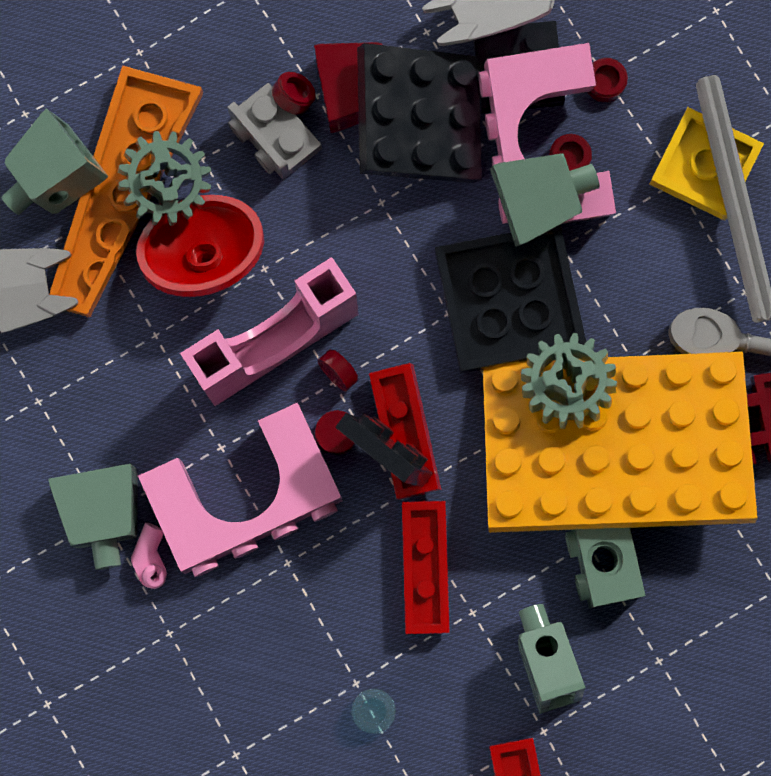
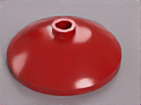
(203, 252)

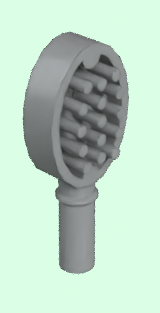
(712, 332)

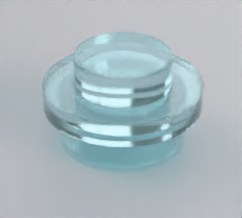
(373, 711)

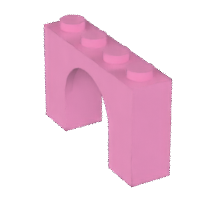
(522, 80)
(319, 307)
(201, 539)

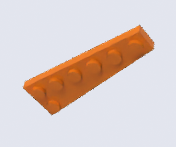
(102, 221)

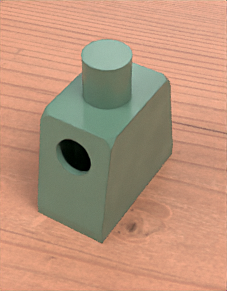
(50, 167)
(540, 193)
(98, 510)
(553, 678)

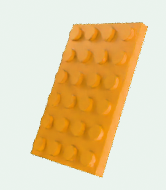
(658, 457)

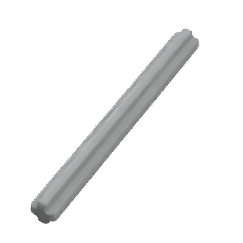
(735, 197)

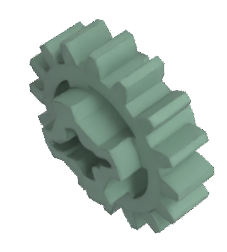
(161, 160)
(553, 387)

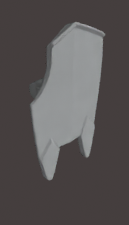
(487, 17)
(25, 287)

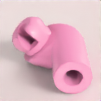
(146, 558)

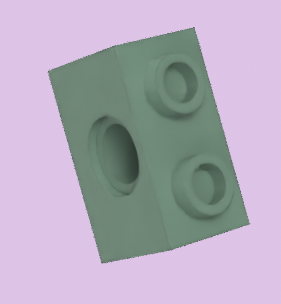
(610, 587)

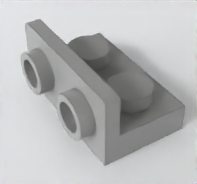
(276, 134)

